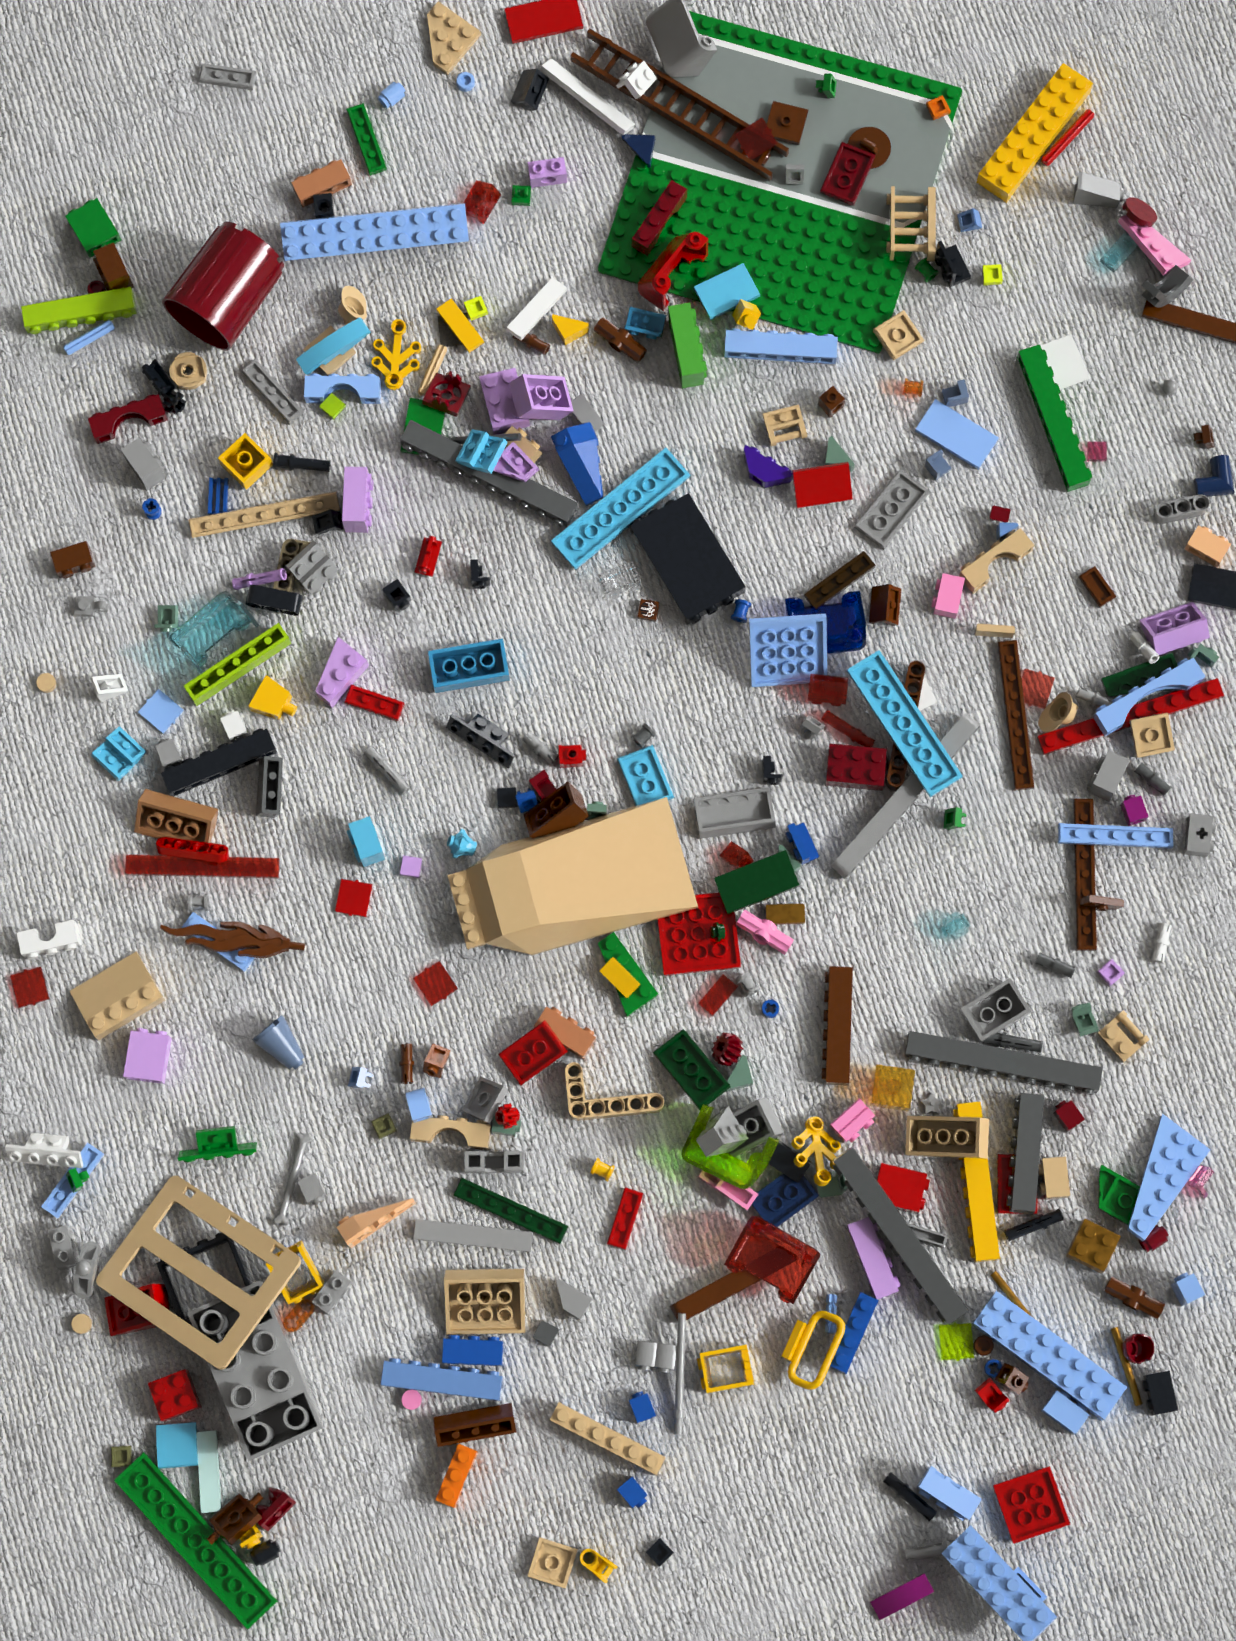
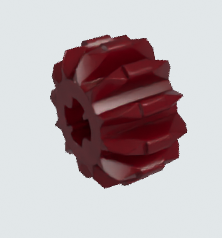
(727, 1049)

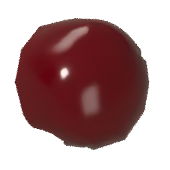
(1138, 1348)

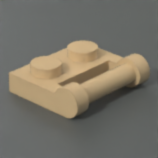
(784, 419)
(1117, 1039)

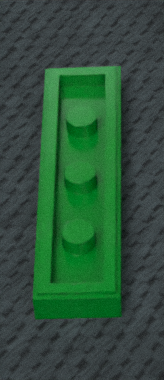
(366, 139)

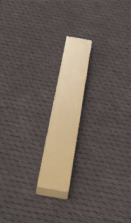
(263, 514)

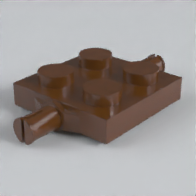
(235, 1519)

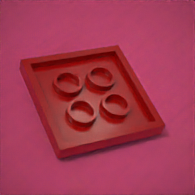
(1031, 1505)

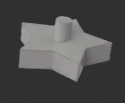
(931, 1104)

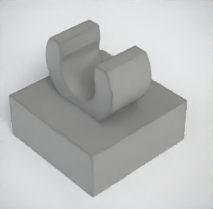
(794, 174)
(812, 724)

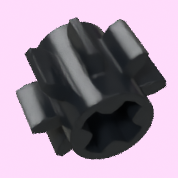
(174, 402)

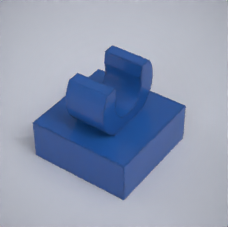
(526, 800)

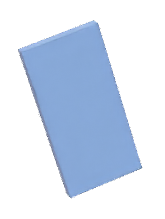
(956, 434)

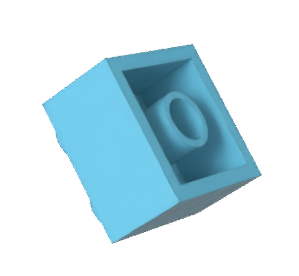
(366, 840)

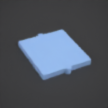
(160, 711)

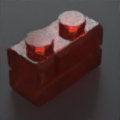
(827, 689)

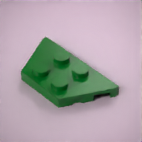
(1116, 1195)

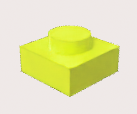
(992, 274)
(475, 308)

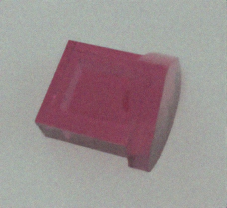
(1199, 1179)

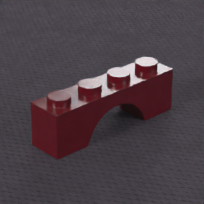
(652, 226)
(106, 424)

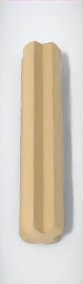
(432, 368)

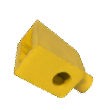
(272, 700)

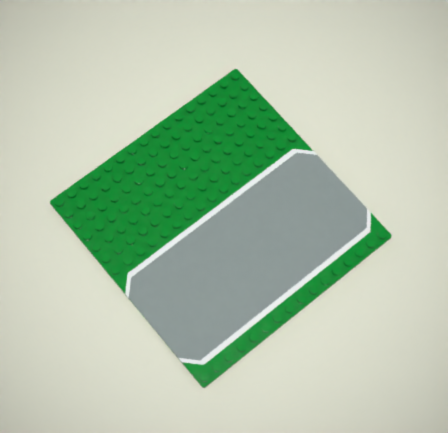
(808, 254)

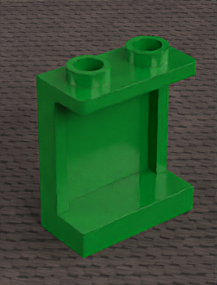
(92, 226)

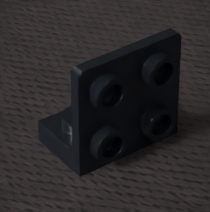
(951, 264)

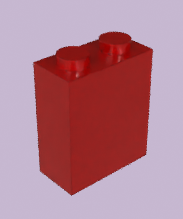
(904, 1187)

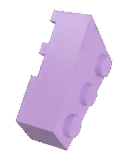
(340, 673)

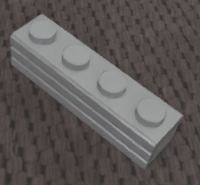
(929, 1236)

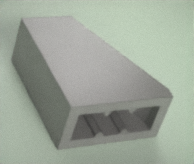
(1097, 191)

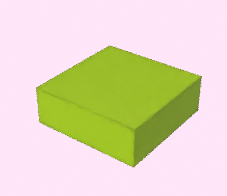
(332, 406)

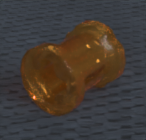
(913, 387)

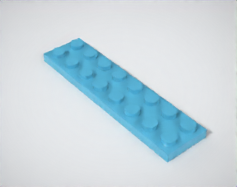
(620, 508)
(904, 723)

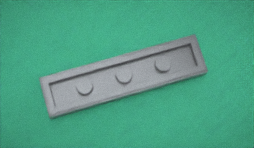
(272, 391)

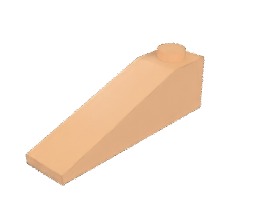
(363, 1225)

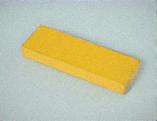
(460, 325)

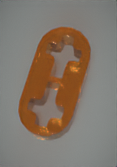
(302, 1318)

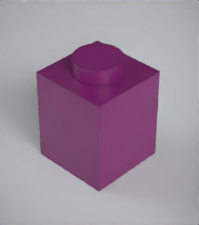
(1134, 810)

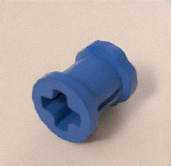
(149, 504)
(740, 610)

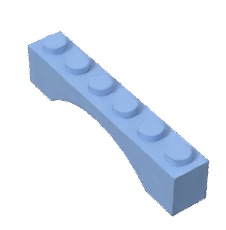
(1182, 677)

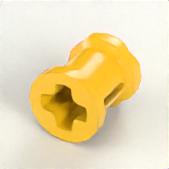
(602, 1169)

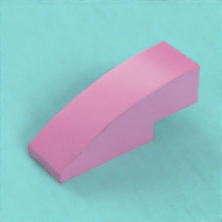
(742, 1197)

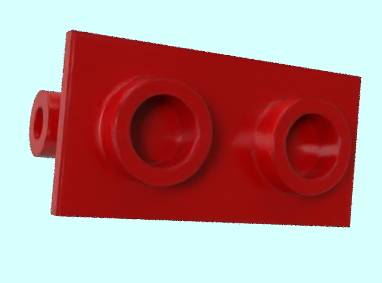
(428, 556)

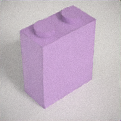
(147, 1056)

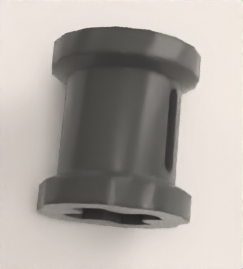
(643, 735)

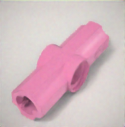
(764, 932)

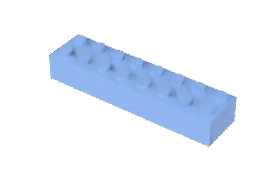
(1049, 1355)

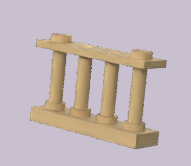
(927, 216)

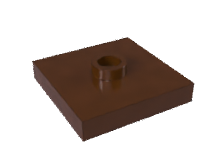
(787, 122)

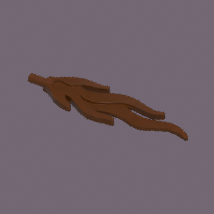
(245, 936)

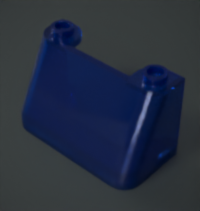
(844, 621)

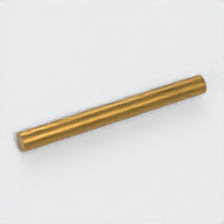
(1008, 1292)
(1126, 1367)

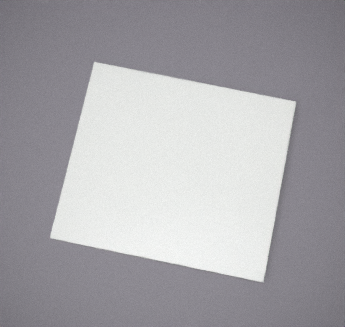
(1065, 362)

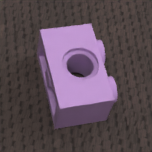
(547, 172)

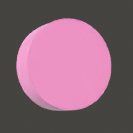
(411, 1399)

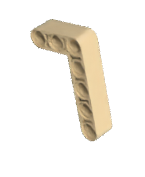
(606, 1103)

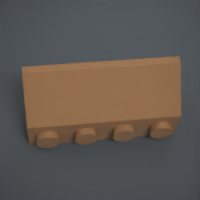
(173, 817)

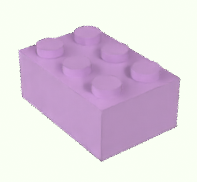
(541, 397)
(500, 401)
(357, 499)

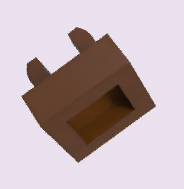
(1205, 437)

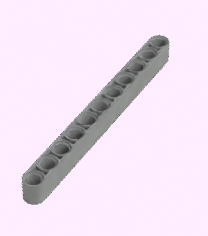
(898, 803)

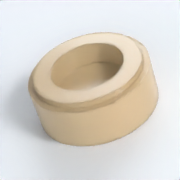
(46, 683)
(81, 1323)

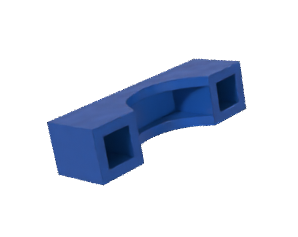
(854, 1331)

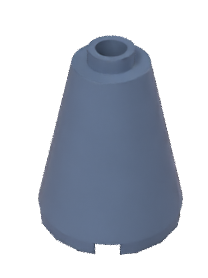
(280, 1043)

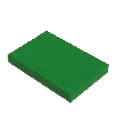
(425, 416)

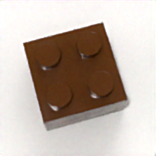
(111, 268)

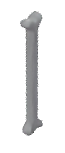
(281, 1217)

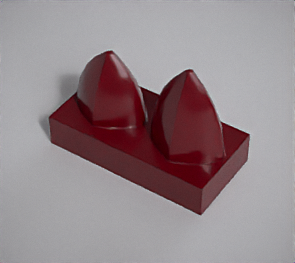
(280, 1505)

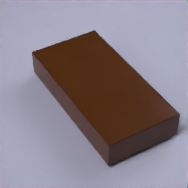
(1097, 587)

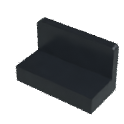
(530, 88)
(784, 1162)

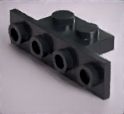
(483, 736)

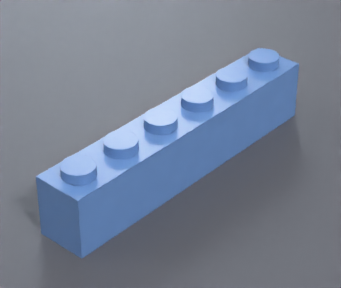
(442, 1381)

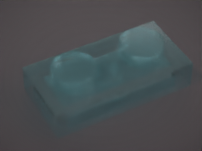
(1119, 252)

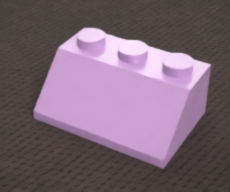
(1175, 628)

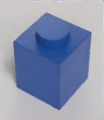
(642, 1407)
(633, 1493)

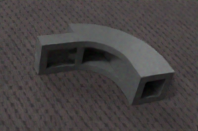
(1168, 288)

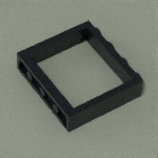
(202, 1246)

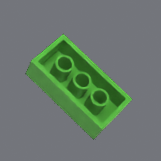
(687, 345)

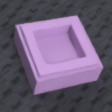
(411, 866)
(1110, 972)

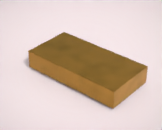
(786, 913)

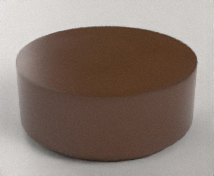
(983, 1345)

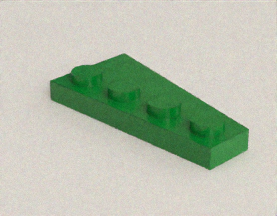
(612, 947)

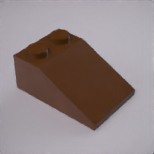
(556, 812)

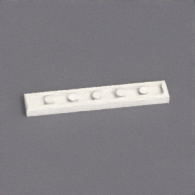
(587, 97)

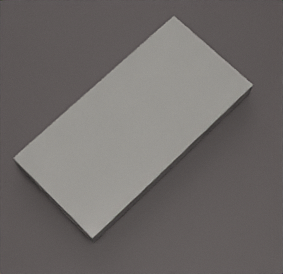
(892, 509)

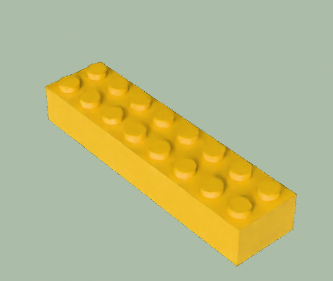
(1034, 132)

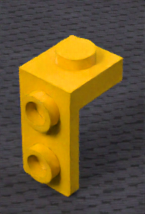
(251, 1538)

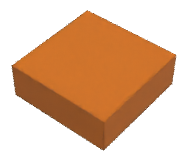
(938, 107)

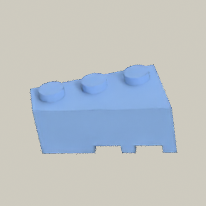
(948, 1494)

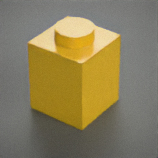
(746, 314)

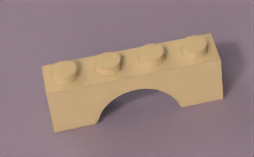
(1014, 546)
(476, 1133)

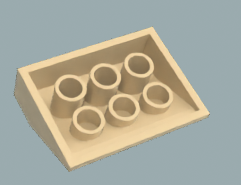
(117, 996)
(485, 1301)

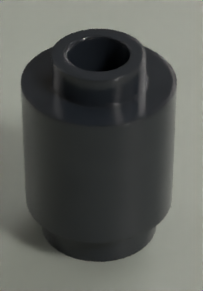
(265, 1552)

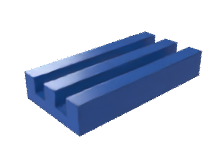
(218, 481)

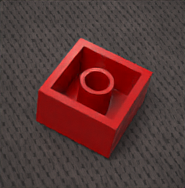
(174, 1395)

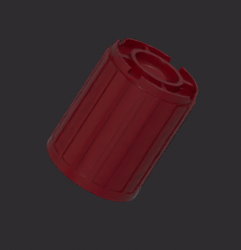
(224, 285)

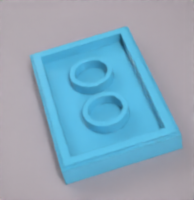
(725, 290)
(645, 776)

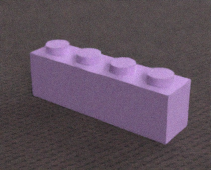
(872, 1258)

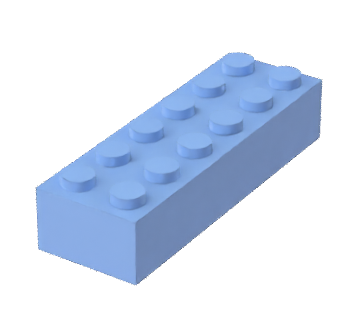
(999, 1585)

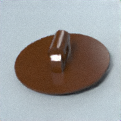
(873, 141)

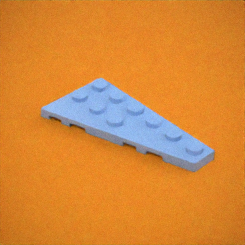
(1168, 1168)

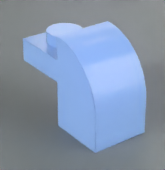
(419, 1105)

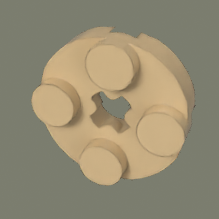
(196, 377)

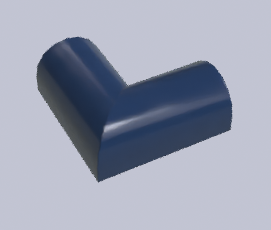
(1221, 480)

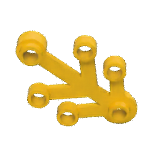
(396, 358)
(817, 1148)

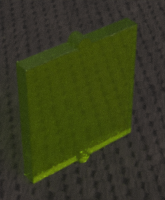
(956, 1341)

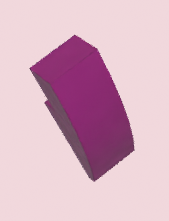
(902, 1596)

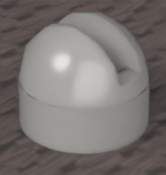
(1170, 387)

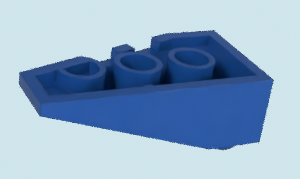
(580, 457)

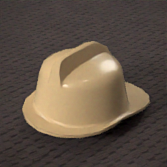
(352, 305)
(1059, 711)

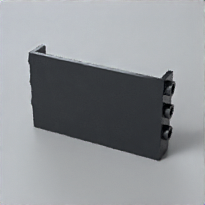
(688, 558)

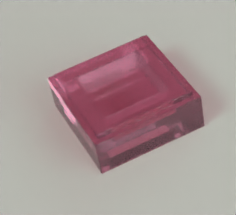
(1096, 451)

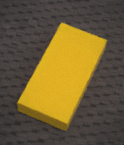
(620, 977)

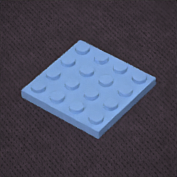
(787, 649)

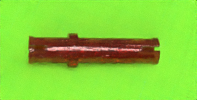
(856, 735)

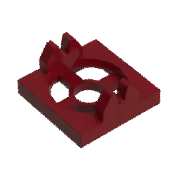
(443, 404)

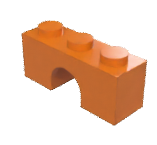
(456, 1475)

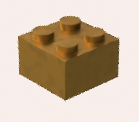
(1093, 1246)

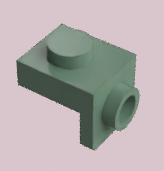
(167, 618)
(1206, 654)
(596, 809)
(1084, 1019)

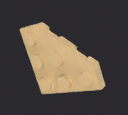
(449, 37)

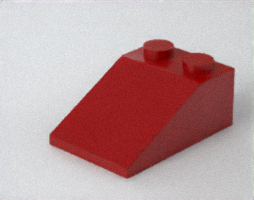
(124, 1319)

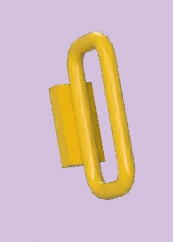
(798, 1341)

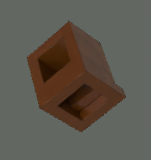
(1012, 1379)

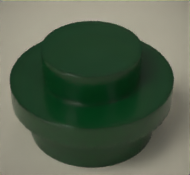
(717, 931)

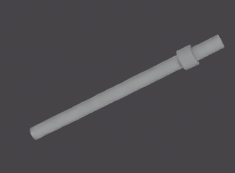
(679, 1412)

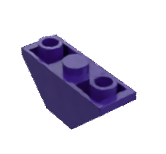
(764, 469)

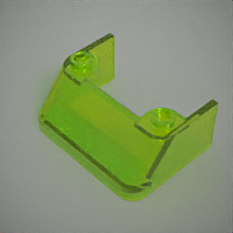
(725, 1165)

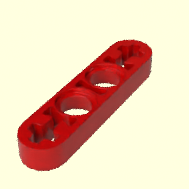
(171, 847)

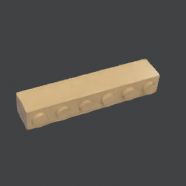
(607, 1438)

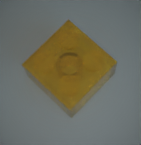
(892, 1087)

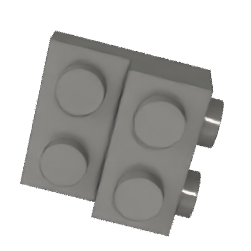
(312, 568)

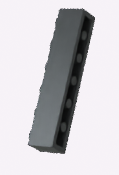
(1026, 1153)

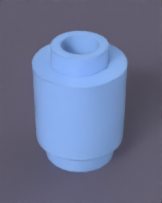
(391, 95)

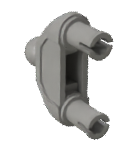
(86, 1270)

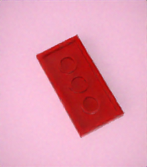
(542, 19)

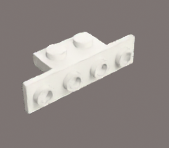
(45, 1150)

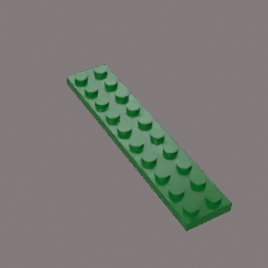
(188, 1533)

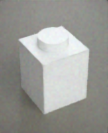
(234, 725)

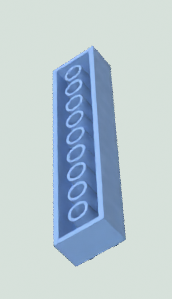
(374, 231)

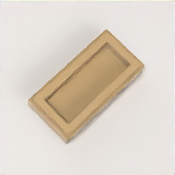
(994, 630)

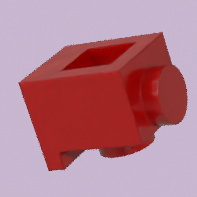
(567, 761)

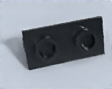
(160, 379)

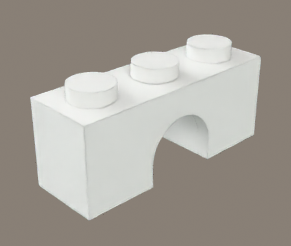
(65, 938)

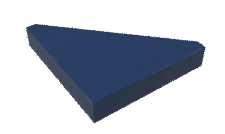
(641, 145)

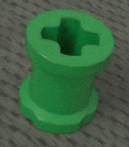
(926, 270)

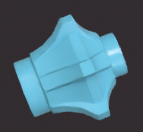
(461, 844)

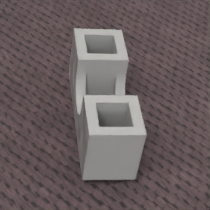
(494, 1162)

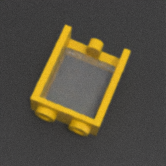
(305, 1279)
(725, 1369)

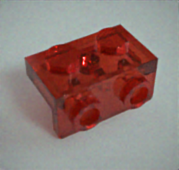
(481, 200)

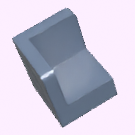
(956, 395)
(937, 465)

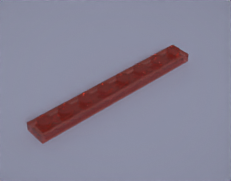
(176, 866)

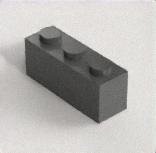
(269, 786)

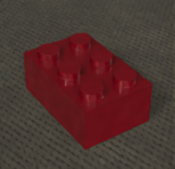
(856, 767)

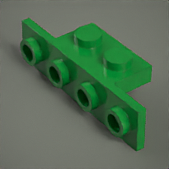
(217, 1143)

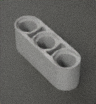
(1175, 515)

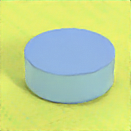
(465, 81)

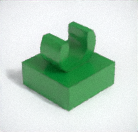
(827, 85)
(521, 195)
(953, 818)
(76, 1180)

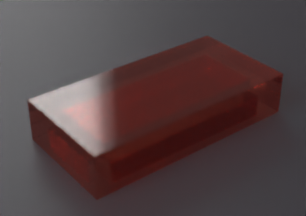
(717, 995)

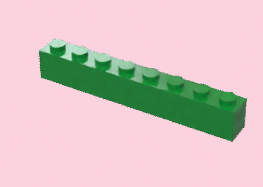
(1054, 418)

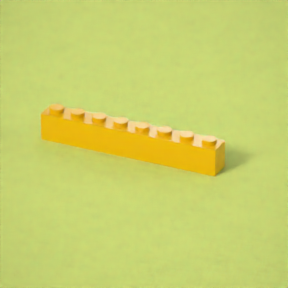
(979, 1197)

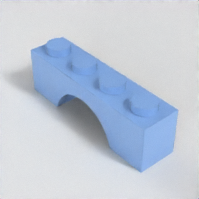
(319, 387)

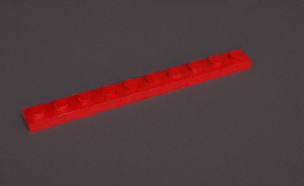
(1167, 703)

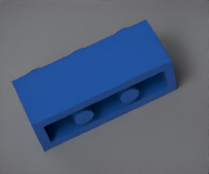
(473, 1351)

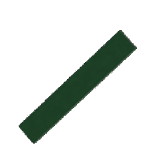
(510, 1210)

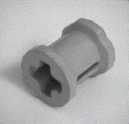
(198, 902)
(747, 985)

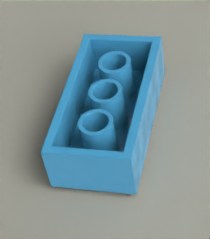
(469, 665)

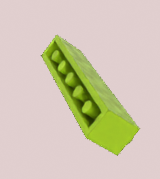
(79, 310)
(237, 664)

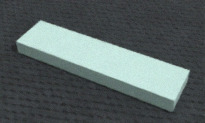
(208, 1471)

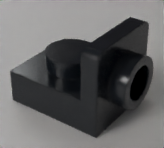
(327, 521)
(477, 579)
(769, 767)

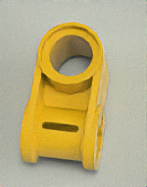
(598, 1565)

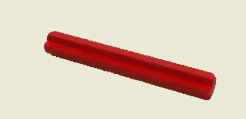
(1067, 137)

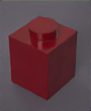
(1068, 1115)

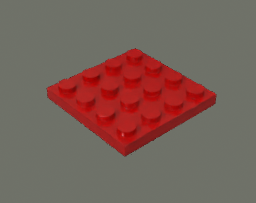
(688, 941)

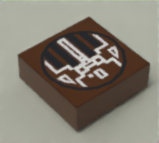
(648, 610)

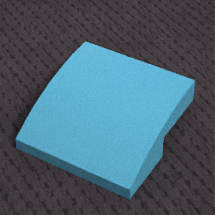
(481, 451)
(118, 753)
(176, 1445)

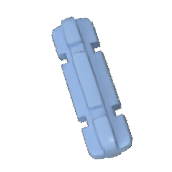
(831, 1299)

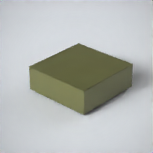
(384, 1126)
(121, 1456)

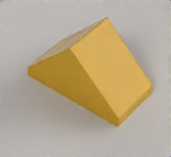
(569, 328)

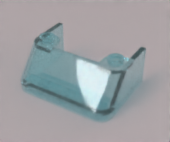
(209, 627)

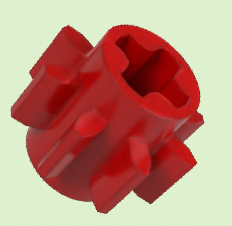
(507, 1116)

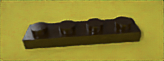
(839, 580)

